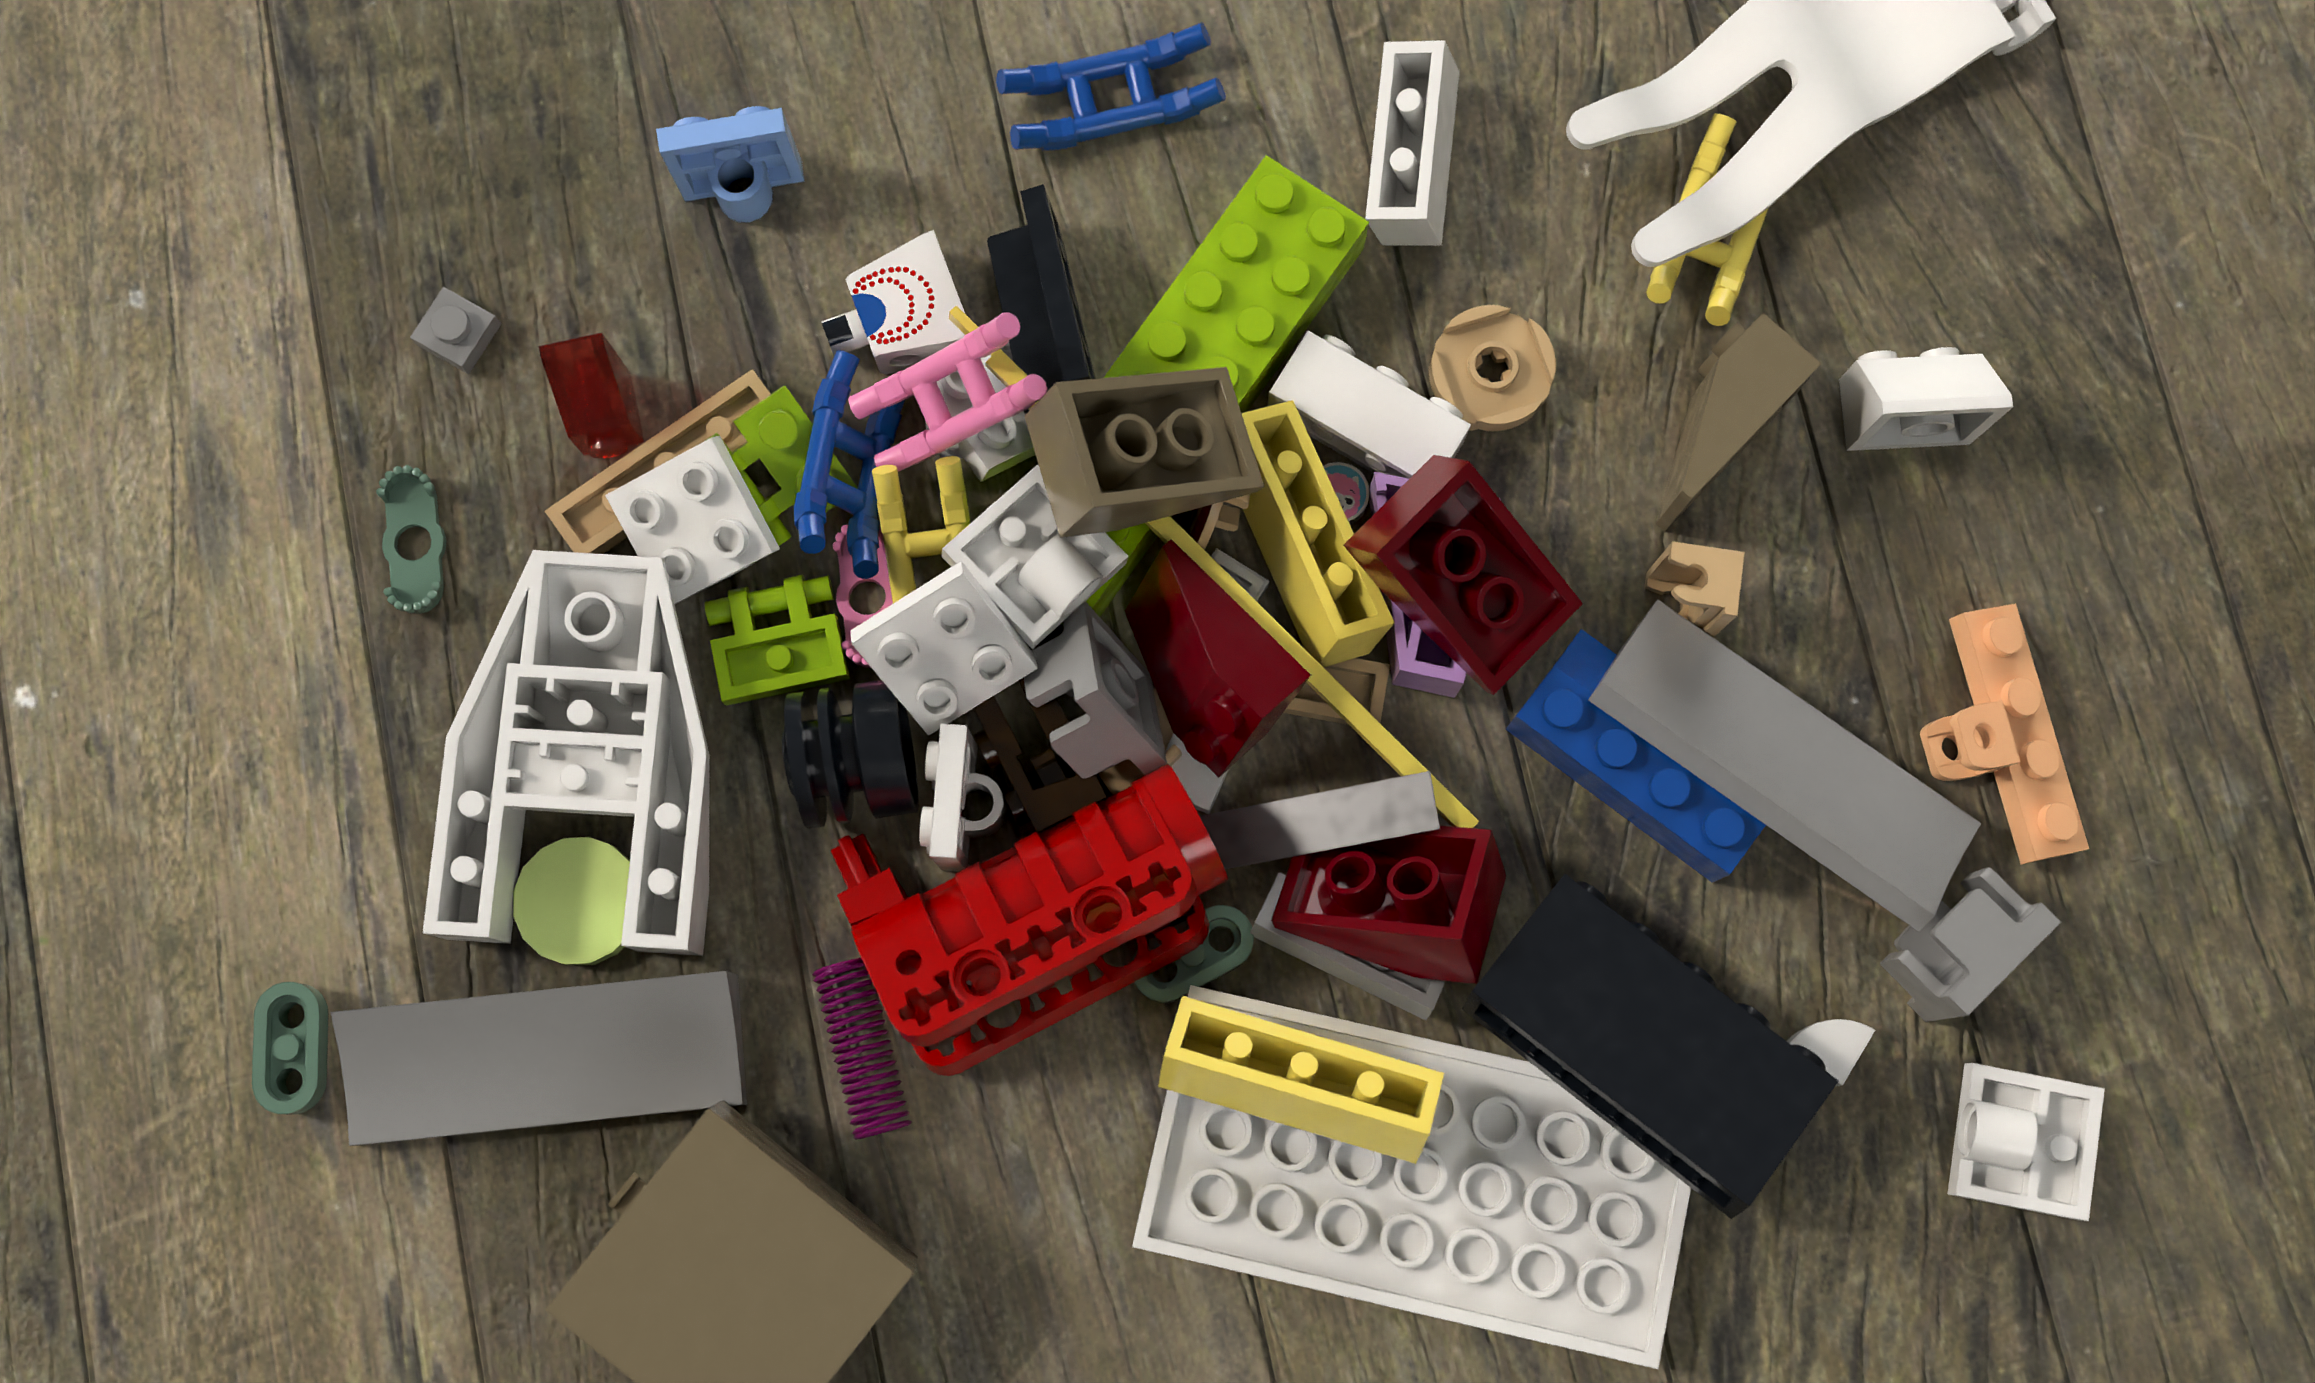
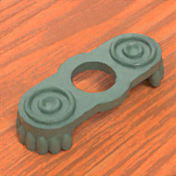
(412, 503)

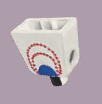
(899, 307)

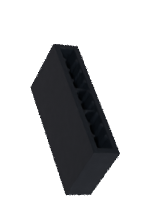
(1651, 1045)

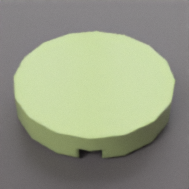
(573, 901)

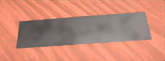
(1324, 820)

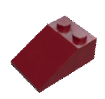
(1464, 571)
(1209, 661)
(1400, 901)

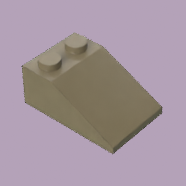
(1743, 389)
(1140, 448)

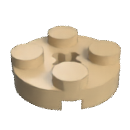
(1508, 340)

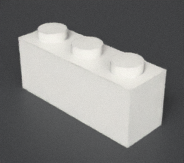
(1412, 143)
(1366, 410)

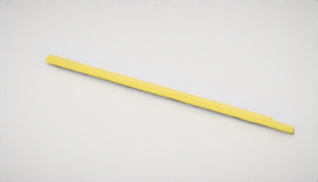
(1320, 680)

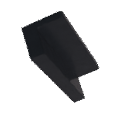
(1040, 292)

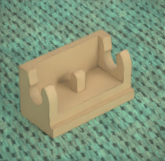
(1702, 581)

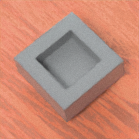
(456, 330)

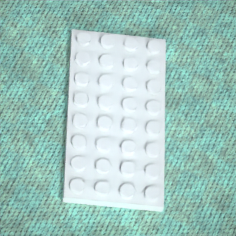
(1508, 1222)

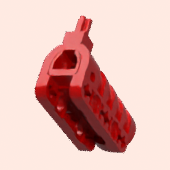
(1033, 920)

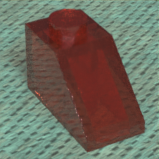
(593, 395)

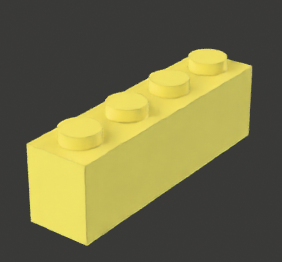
(1303, 538)
(1300, 1079)

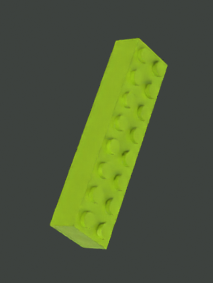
(1242, 302)

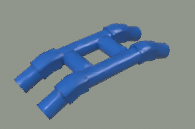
(1130, 61)
(820, 487)

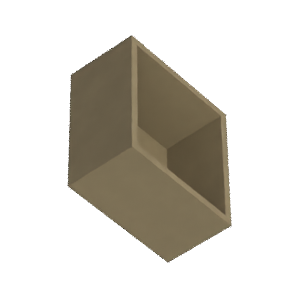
(732, 1267)

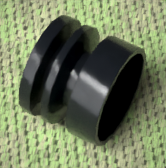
(849, 754)

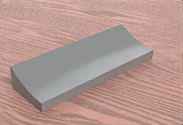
(1786, 764)
(541, 1057)

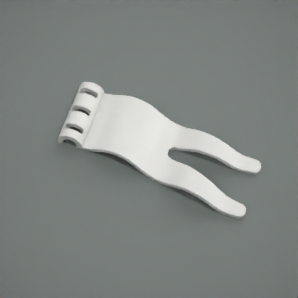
(1846, 69)

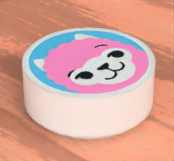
(1350, 489)

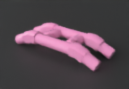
(922, 380)

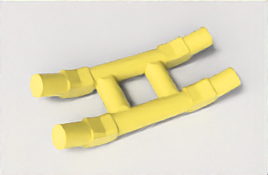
(1730, 258)
(903, 546)

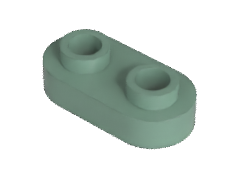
(1203, 963)
(282, 1048)

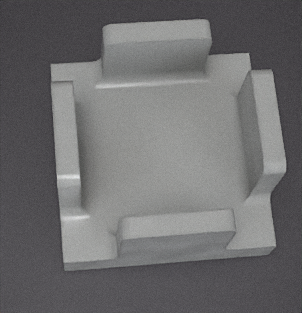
(1109, 687)
(1967, 948)

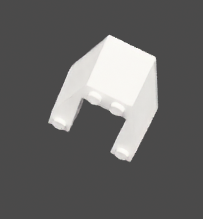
(584, 714)

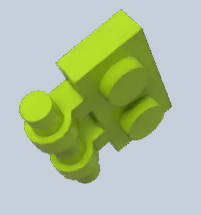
(780, 437)
(777, 657)

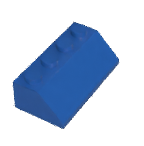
(1627, 770)

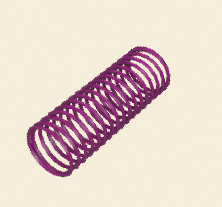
(863, 1131)

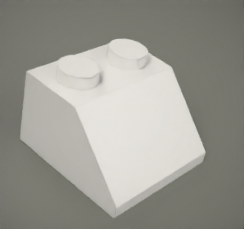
(1920, 399)

